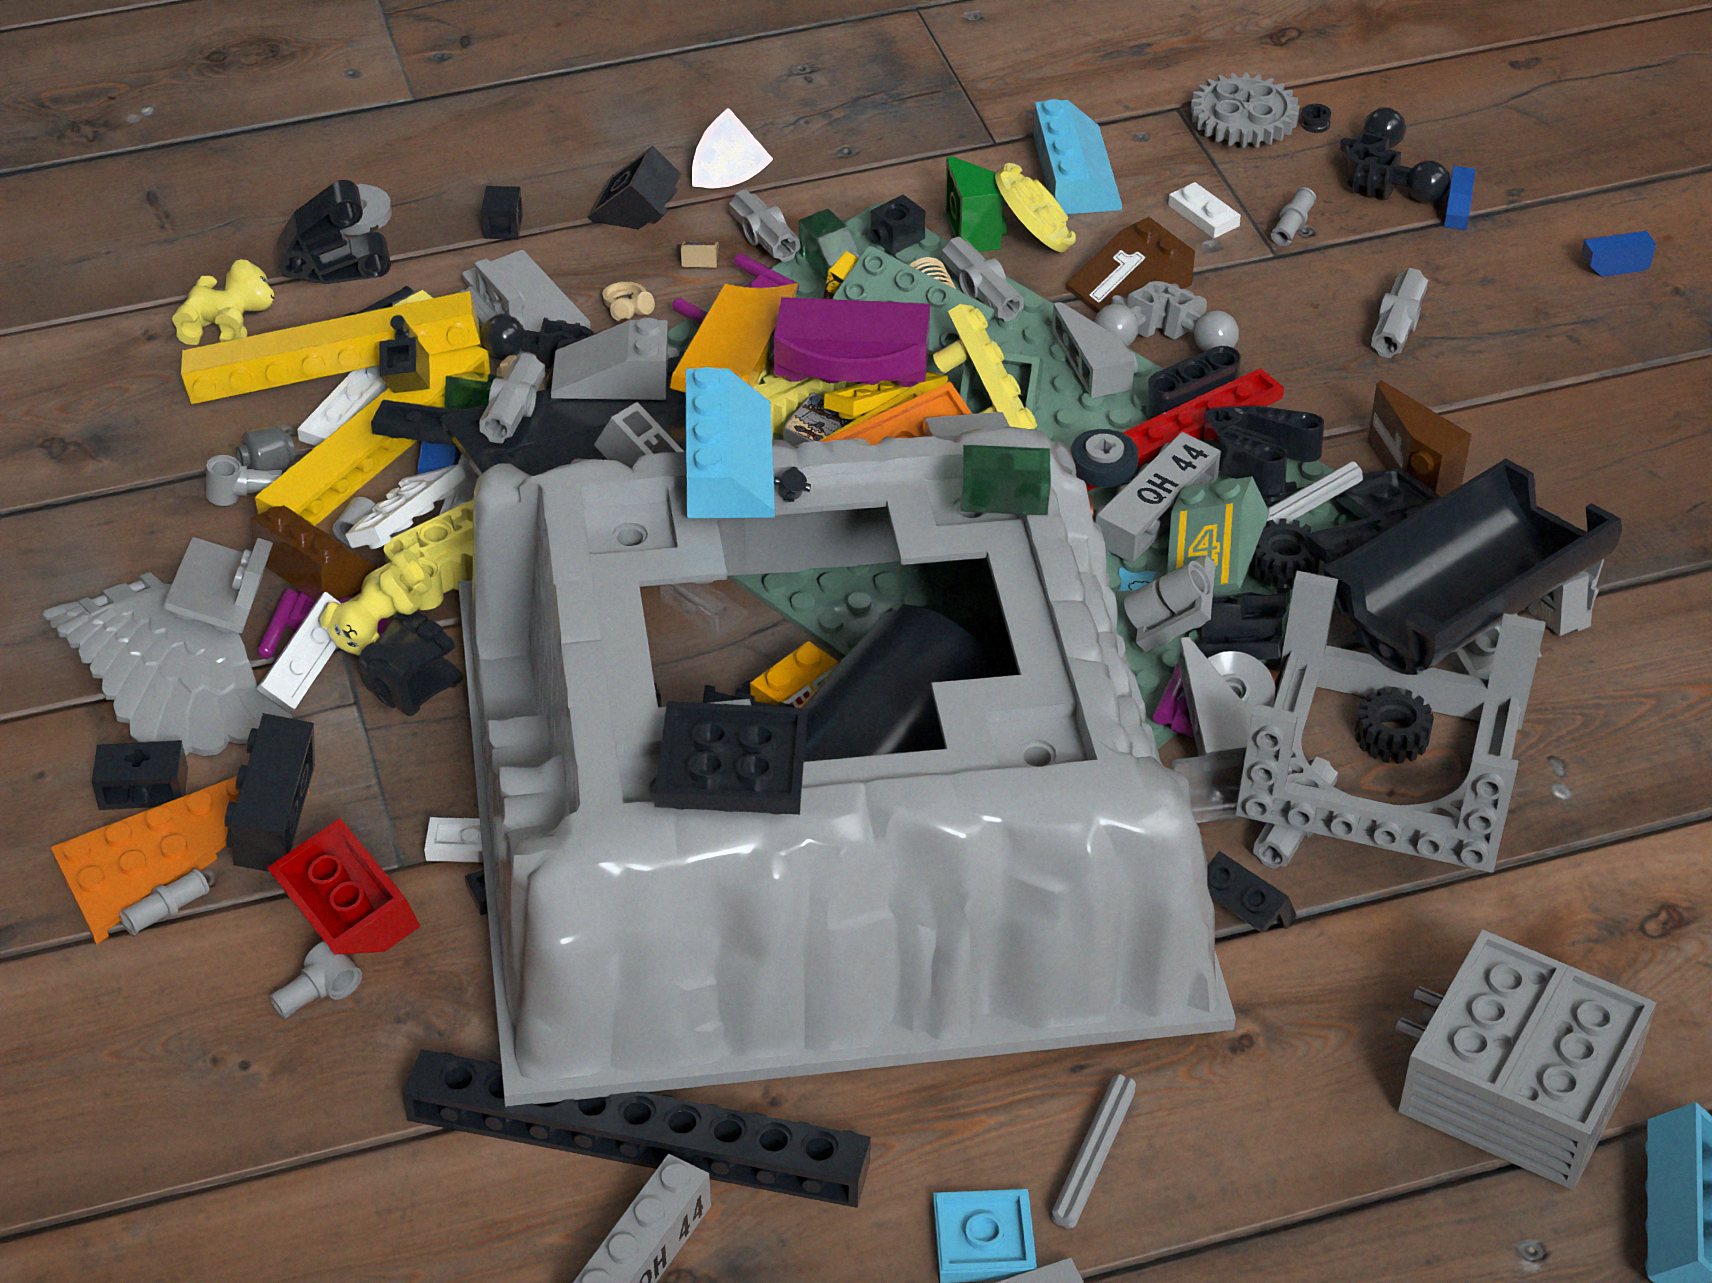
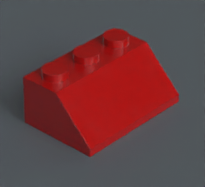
(344, 893)

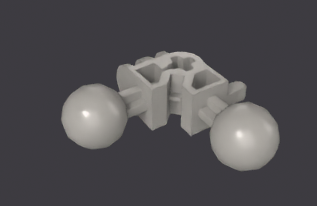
(1172, 310)

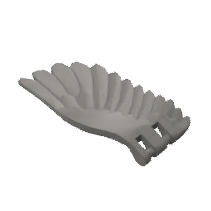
(165, 671)

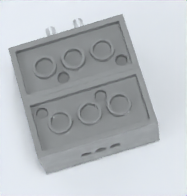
(1524, 1057)

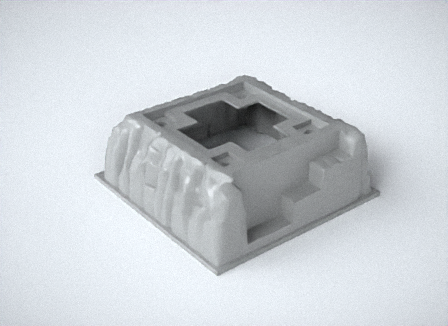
(920, 902)

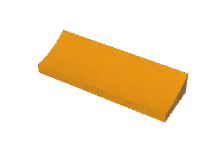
(735, 333)

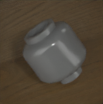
(266, 449)

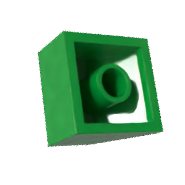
(974, 205)

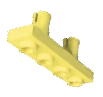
(988, 359)

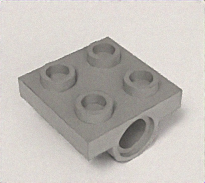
(1172, 603)

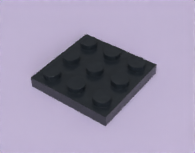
(732, 758)

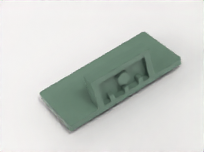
(891, 280)

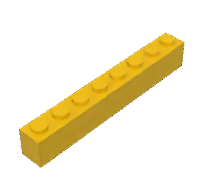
(323, 347)
(356, 455)

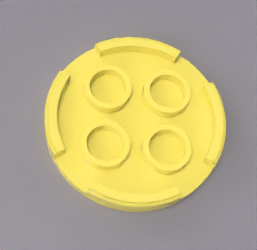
(1035, 207)

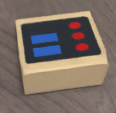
(699, 254)

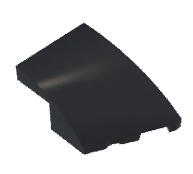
(1247, 624)

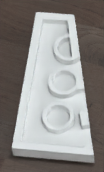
(403, 504)

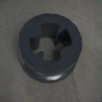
(1316, 118)

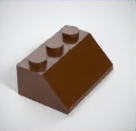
(309, 555)

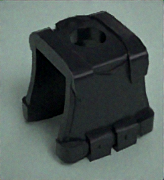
(408, 663)

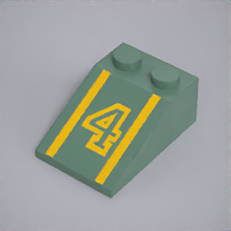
(1221, 523)

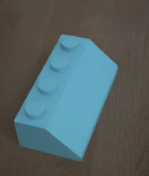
(1074, 158)
(727, 447)
(1679, 1196)

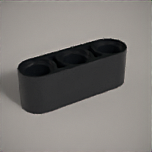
(1191, 379)

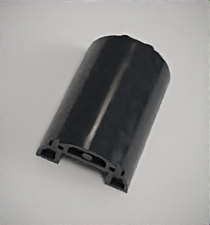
(1462, 566)
(882, 688)

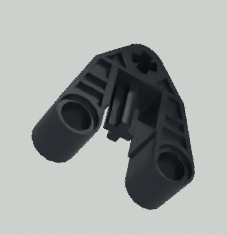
(315, 244)
(1260, 440)

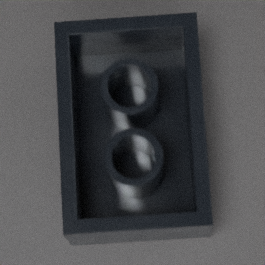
(271, 791)

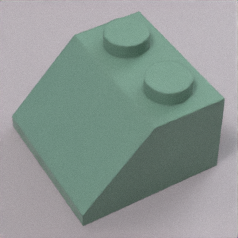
(1025, 370)

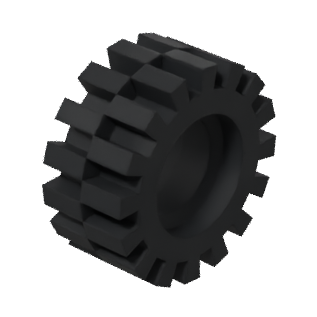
(1282, 568)
(1391, 741)

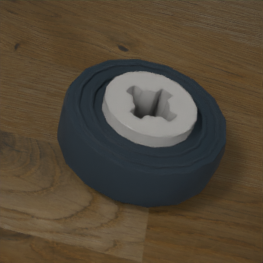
(1104, 457)

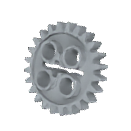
(1245, 109)

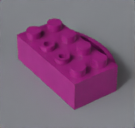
(852, 341)

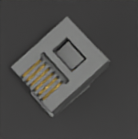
(1571, 603)

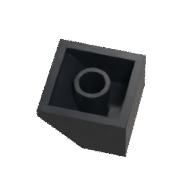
(637, 192)

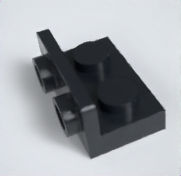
(1247, 894)

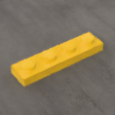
(863, 398)

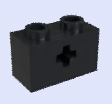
(139, 774)

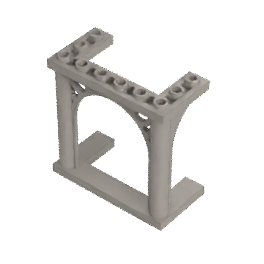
(1275, 734)

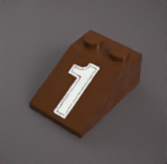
(1130, 261)
(1417, 440)

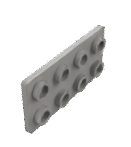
(522, 290)
(217, 584)

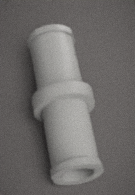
(1293, 216)
(164, 902)

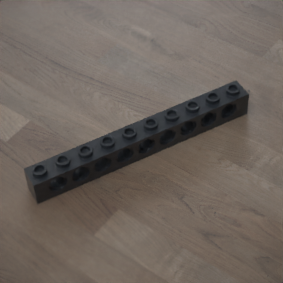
(645, 1129)

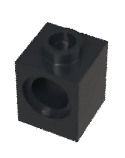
(502, 212)
(897, 224)

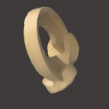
(640, 303)

